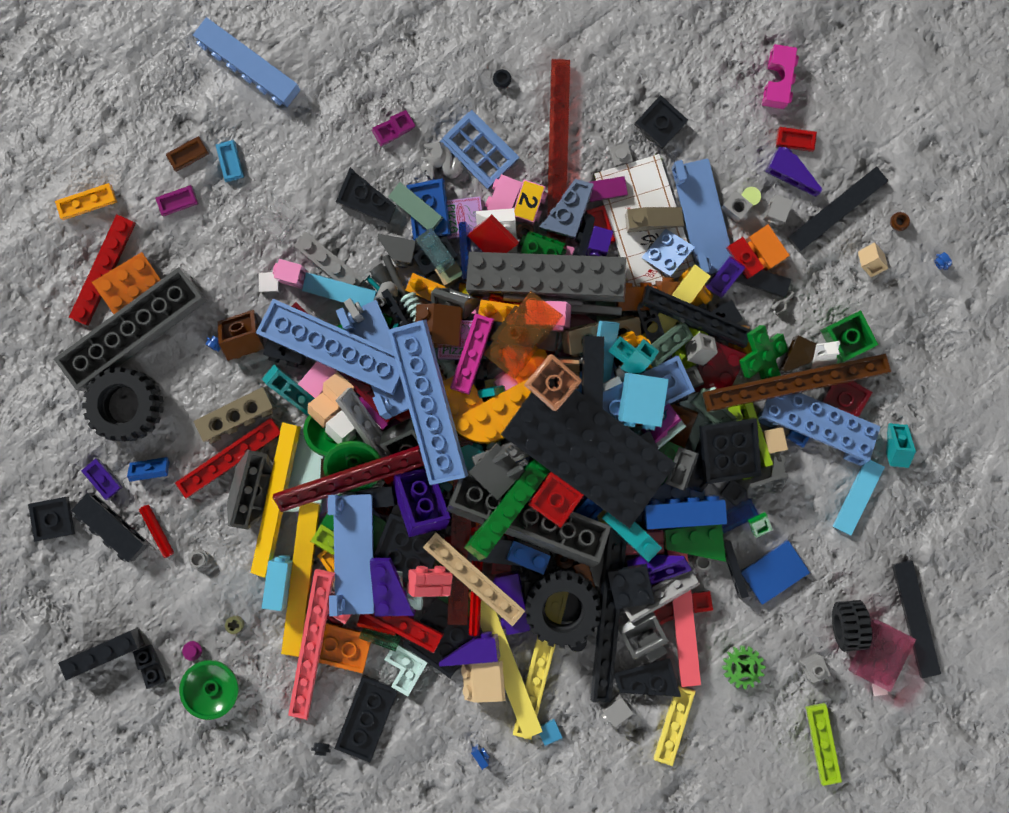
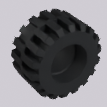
(852, 625)

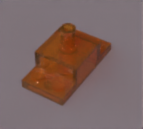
(522, 334)

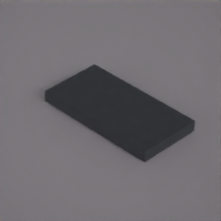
(366, 718)

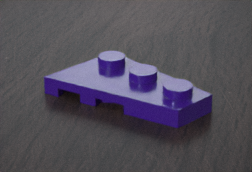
(387, 590)

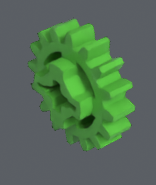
(738, 673)

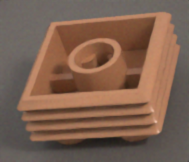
(566, 382)

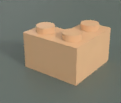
(324, 406)

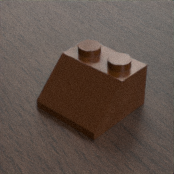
(443, 323)
(238, 335)

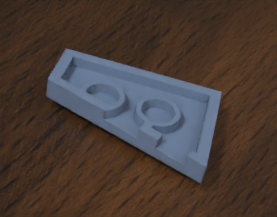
(569, 212)

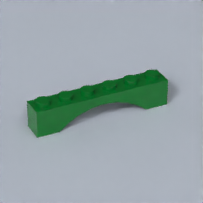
(501, 518)

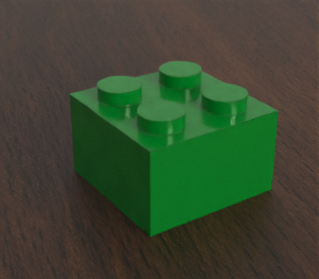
(853, 335)

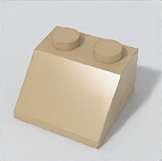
(483, 682)

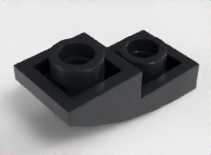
(150, 666)

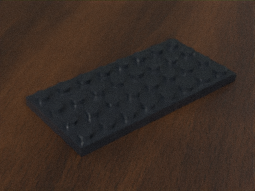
(591, 453)

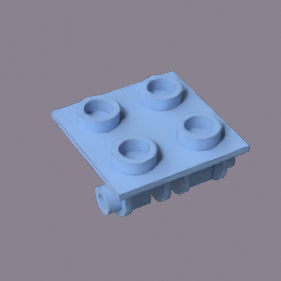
(668, 252)

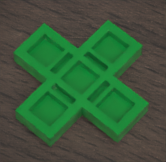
(763, 354)

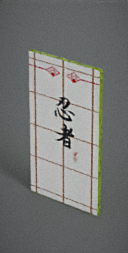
(646, 187)

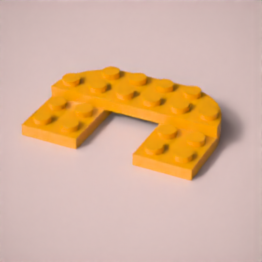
(486, 420)

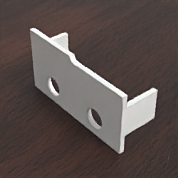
(828, 357)

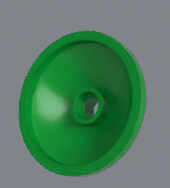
(317, 438)
(340, 458)
(200, 698)

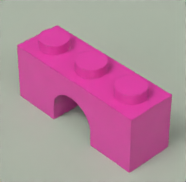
(782, 60)

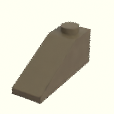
(653, 218)

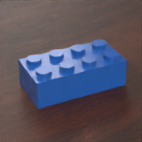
(684, 513)

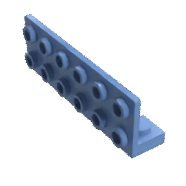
(702, 213)
(376, 329)
(823, 424)
(352, 554)

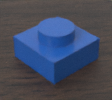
(481, 756)

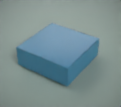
(550, 732)

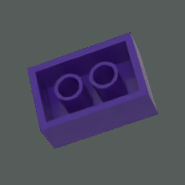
(420, 503)

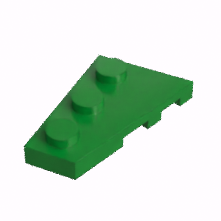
(696, 540)

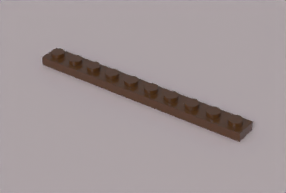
(796, 382)

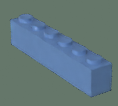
(246, 62)

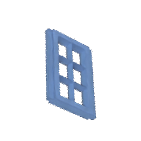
(492, 137)

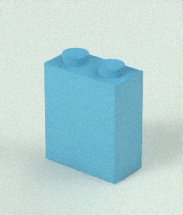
(643, 400)
(277, 583)

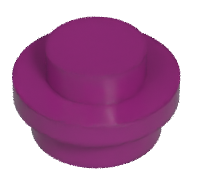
(192, 650)

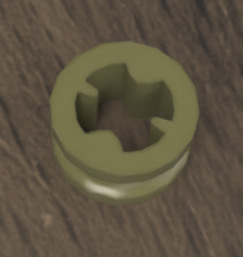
(229, 628)

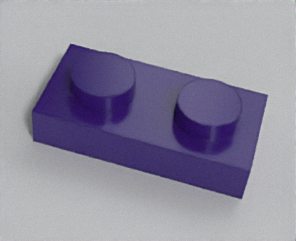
(725, 276)
(101, 479)

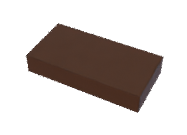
(187, 153)

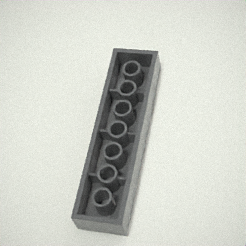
(547, 276)
(131, 329)
(577, 539)

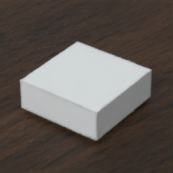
(268, 283)

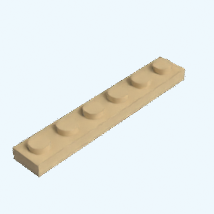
(474, 579)

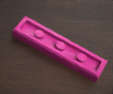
(472, 354)

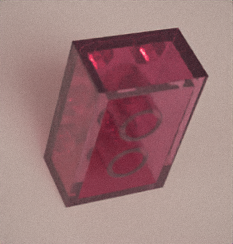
(885, 657)

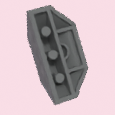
(249, 490)

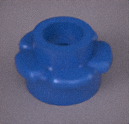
(943, 261)
(213, 343)

